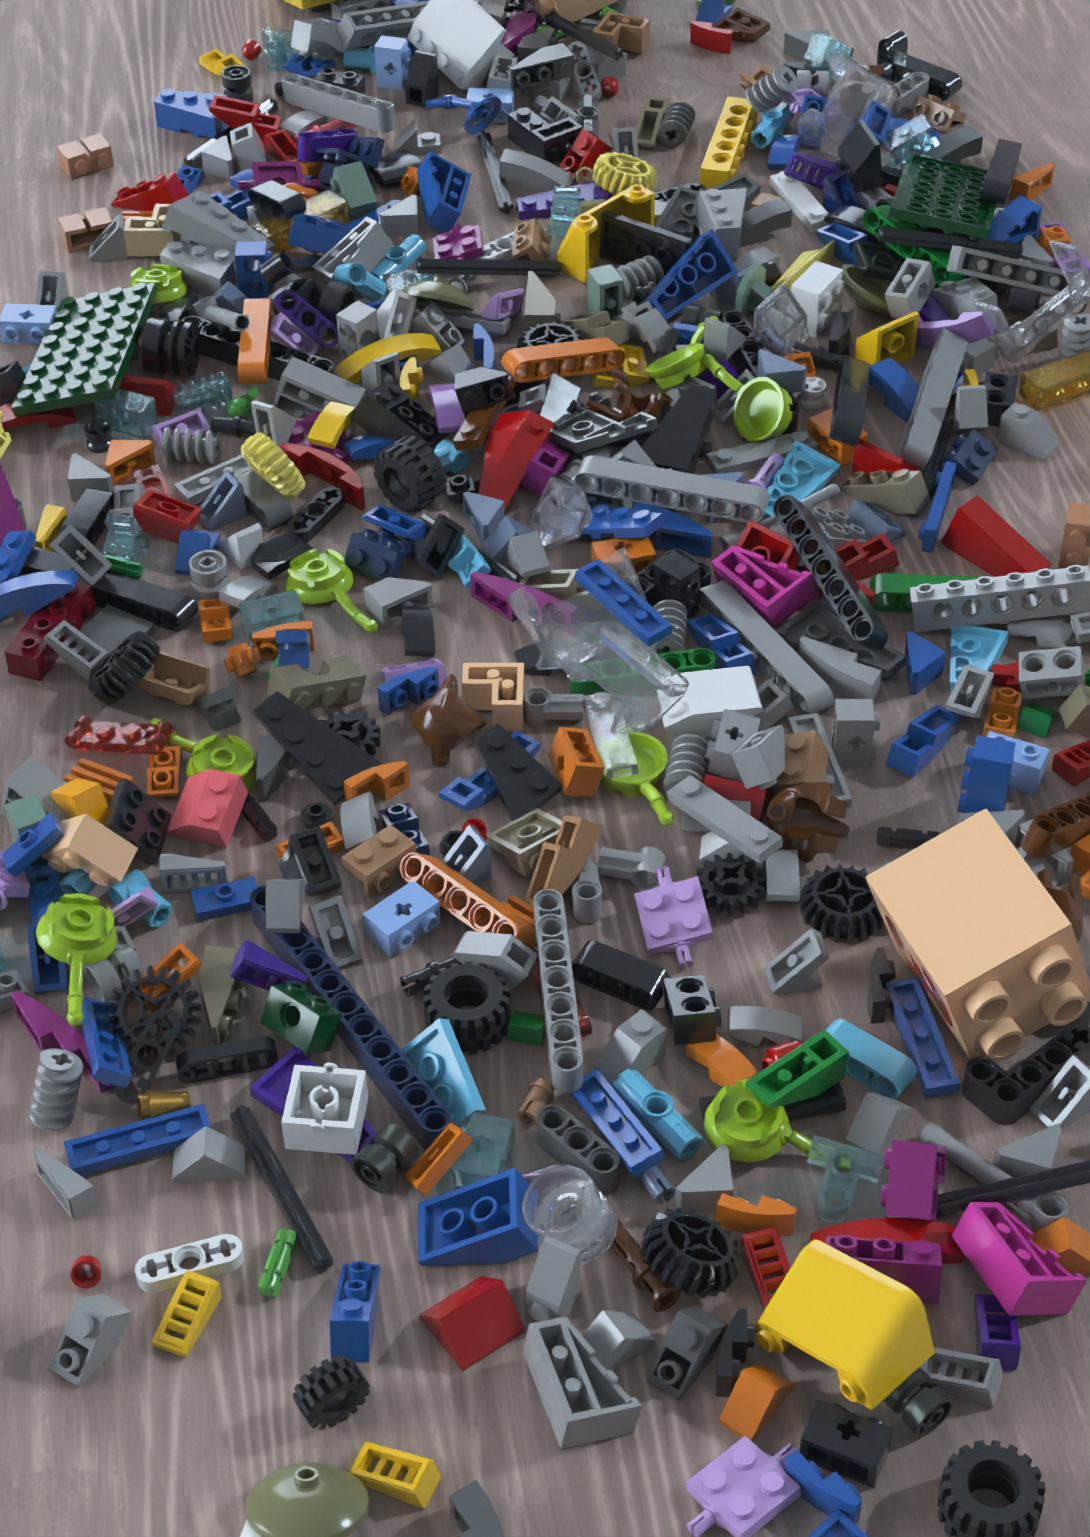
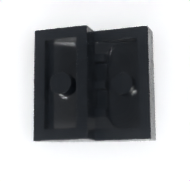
(394, 167)

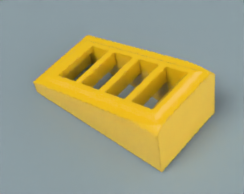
(50, 526)
(191, 1290)
(418, 1483)

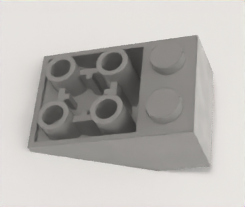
(835, 526)

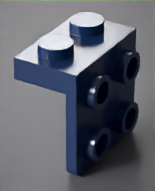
(377, 553)

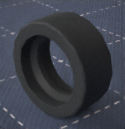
(335, 299)

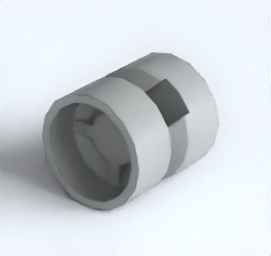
(818, 81)
(208, 574)
(104, 978)

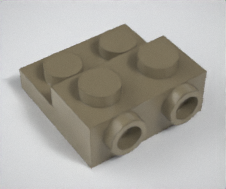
(524, 838)

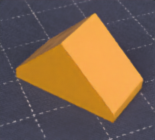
(82, 798)

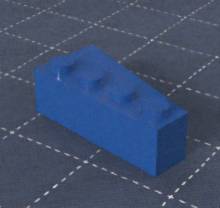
(693, 276)

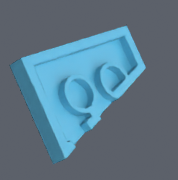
(976, 648)
(443, 1067)

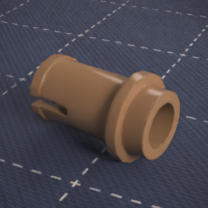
(539, 1095)

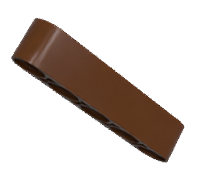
(1058, 827)

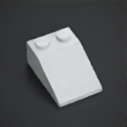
(708, 697)

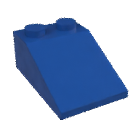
(476, 1223)

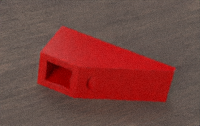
(146, 194)

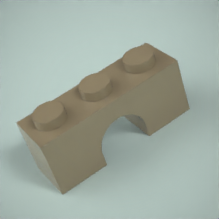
(337, 683)

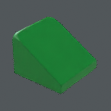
(1037, 719)
(526, 1028)

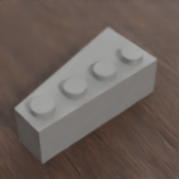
(209, 223)

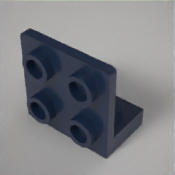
(362, 149)

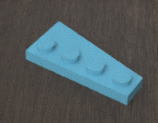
(801, 475)

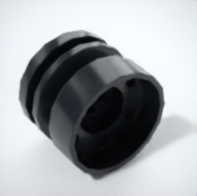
(170, 347)

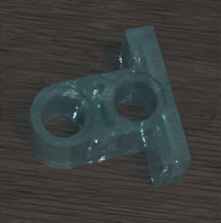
(278, 47)
(564, 209)
(124, 537)
(837, 1184)

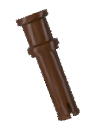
(630, 1254)

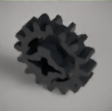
(356, 729)
(730, 883)

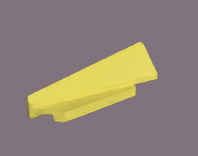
(803, 262)

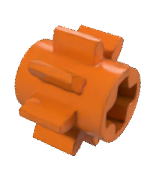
(242, 660)

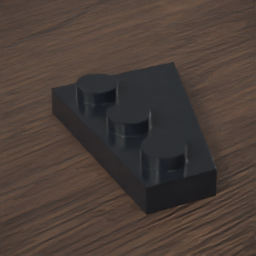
(517, 775)

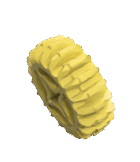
(620, 171)
(273, 465)

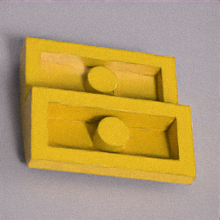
(634, 366)

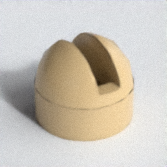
(579, 176)

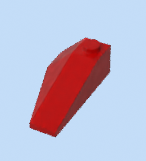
(509, 451)

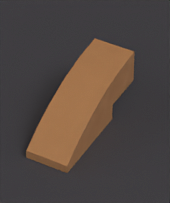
(562, 861)

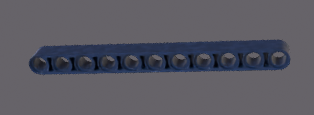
(359, 1029)

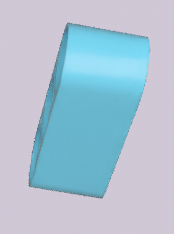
(872, 1060)

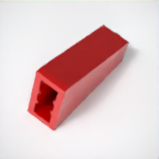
(990, 541)

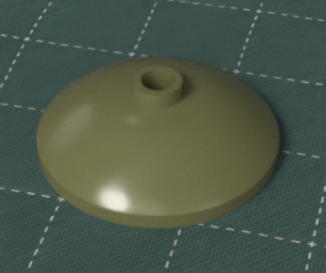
(865, 290)
(440, 293)
(307, 1502)

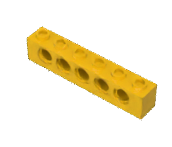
(728, 142)

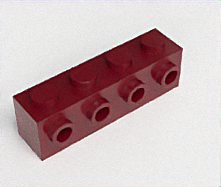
(28, 652)

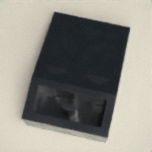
(393, 415)

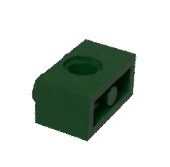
(301, 1017)

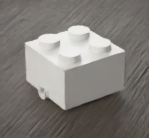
(819, 295)
(325, 1109)

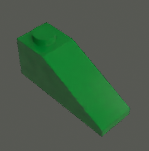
(802, 1072)

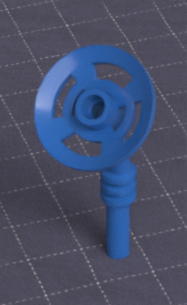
(477, 110)

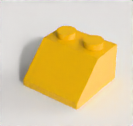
(891, 340)

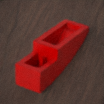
(239, 113)
(868, 558)

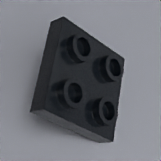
(138, 820)

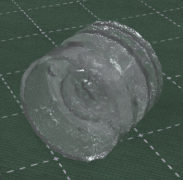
(571, 1210)

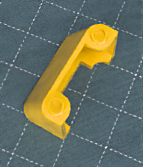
(582, 239)
(850, 1321)

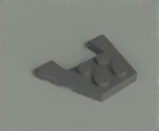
(589, 429)

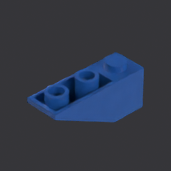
(355, 1311)

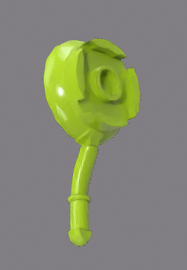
(167, 280)
(685, 362)
(760, 405)
(325, 579)
(217, 753)
(651, 765)
(80, 935)
(749, 1126)

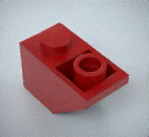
(584, 153)

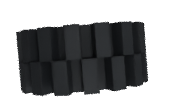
(331, 1392)

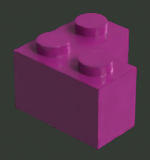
(913, 1179)

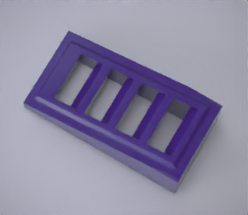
(825, 169)
(262, 968)
(996, 1333)

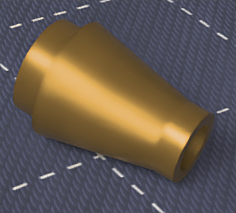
(157, 1103)

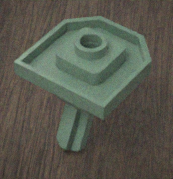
(752, 290)

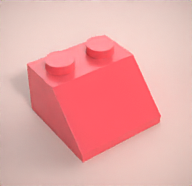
(209, 807)

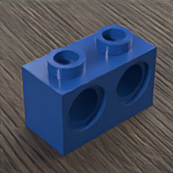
(249, 269)

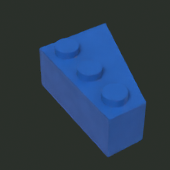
(187, 112)
(442, 191)
(1016, 221)
(317, 232)
(988, 775)

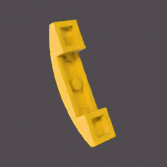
(406, 345)

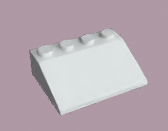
(461, 37)

